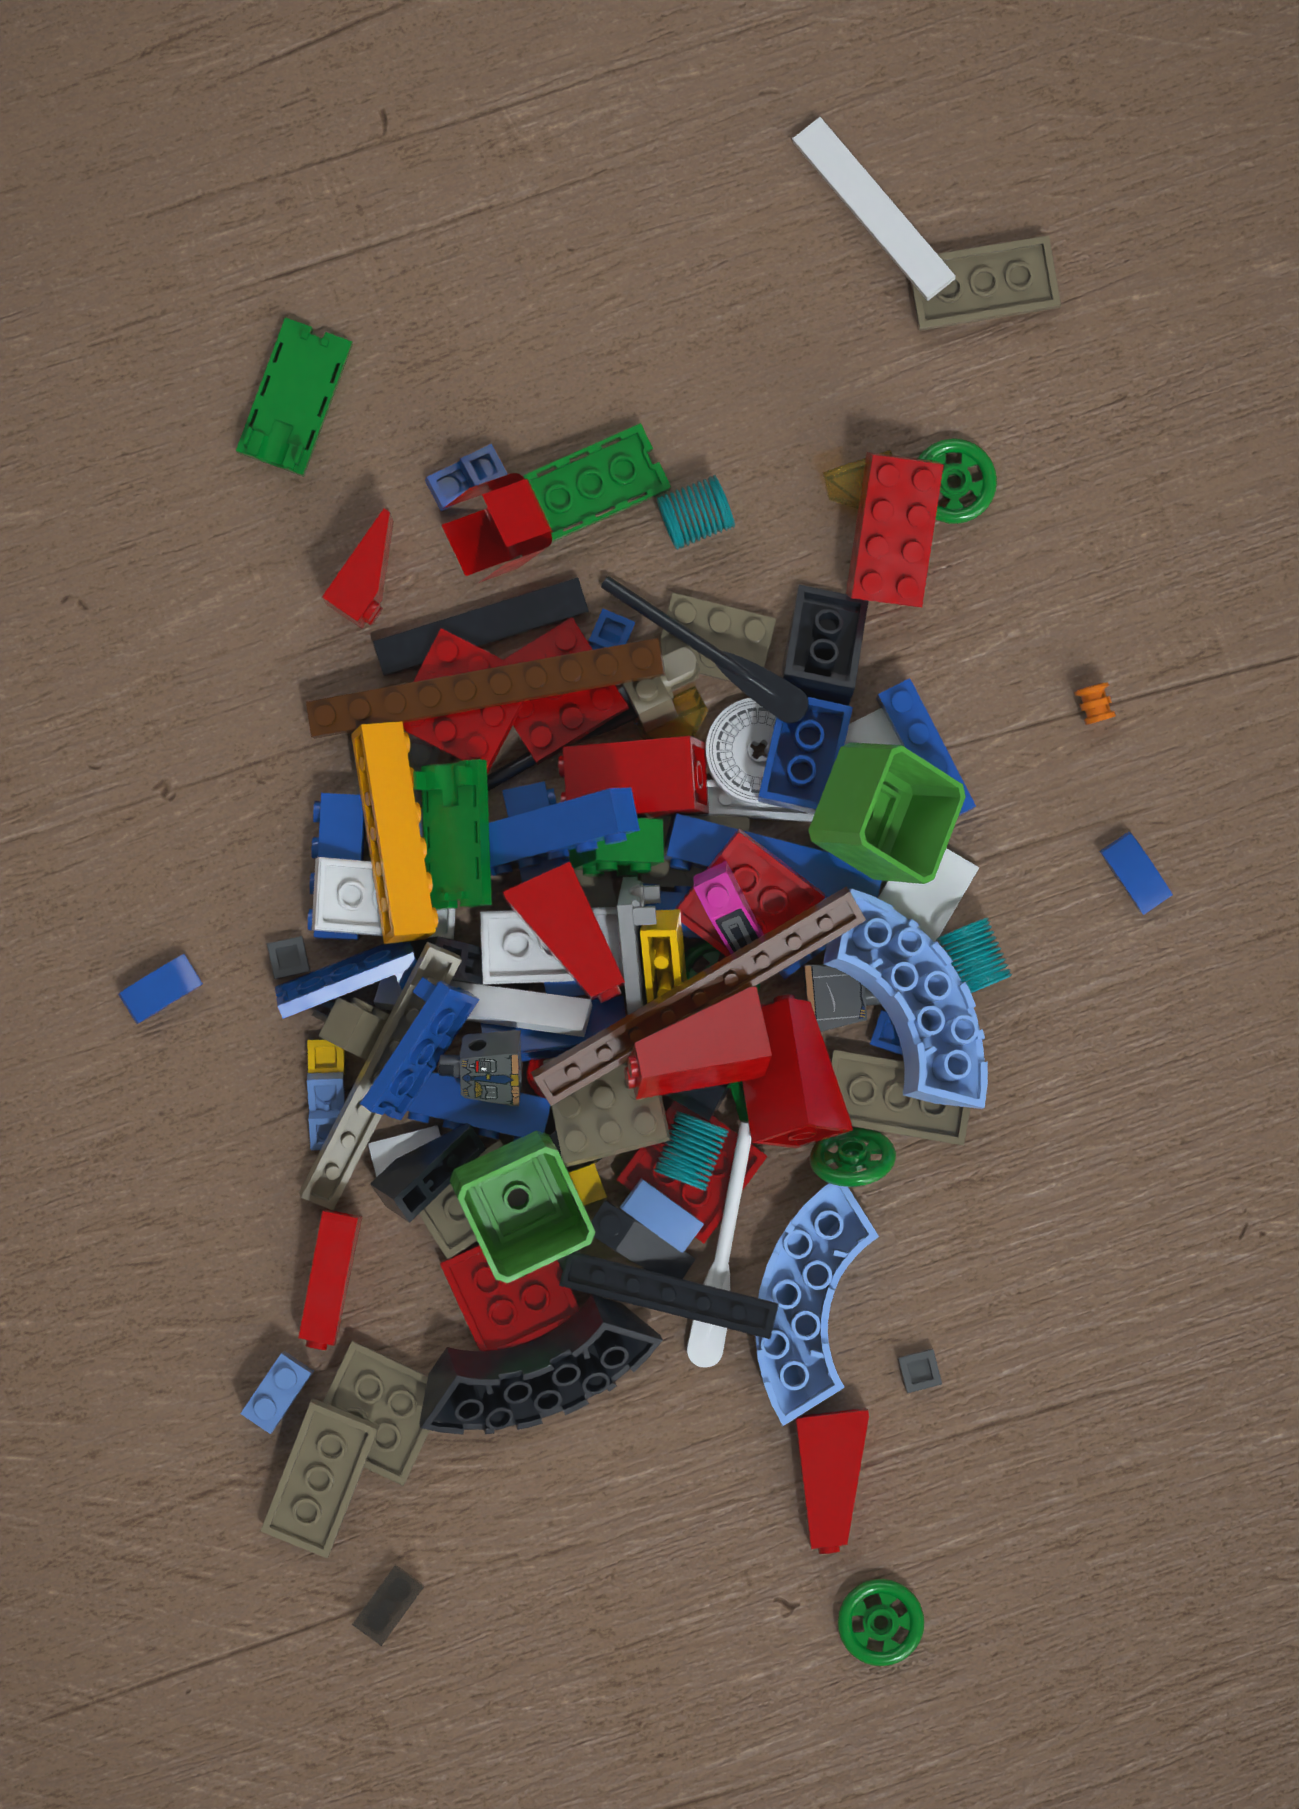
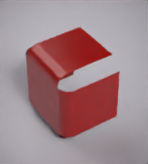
(501, 532)

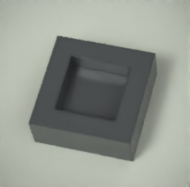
(288, 957)
(920, 1370)

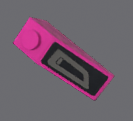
(727, 907)

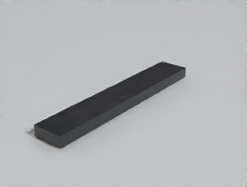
(485, 624)
(669, 1294)

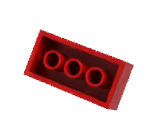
(894, 529)

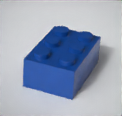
(804, 756)

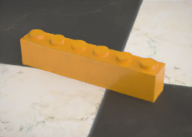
(394, 832)

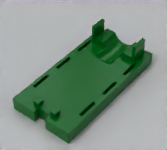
(294, 397)
(598, 482)
(456, 832)

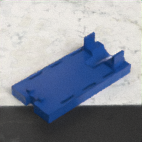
(346, 977)
(420, 1048)

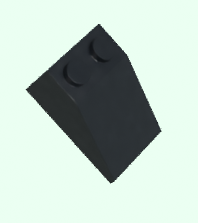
(824, 644)

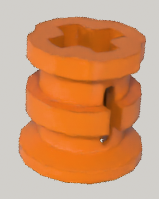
(1095, 703)

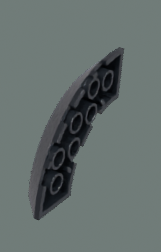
(539, 1376)

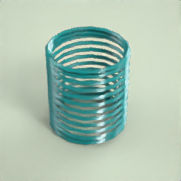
(672, 524)
(975, 955)
(693, 1152)

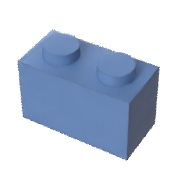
(277, 1392)

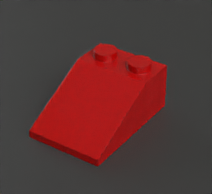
(361, 581)

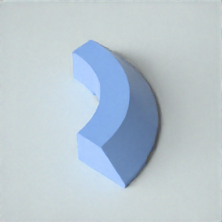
(923, 1001)
(803, 1280)

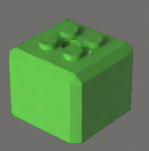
(887, 812)
(528, 1235)

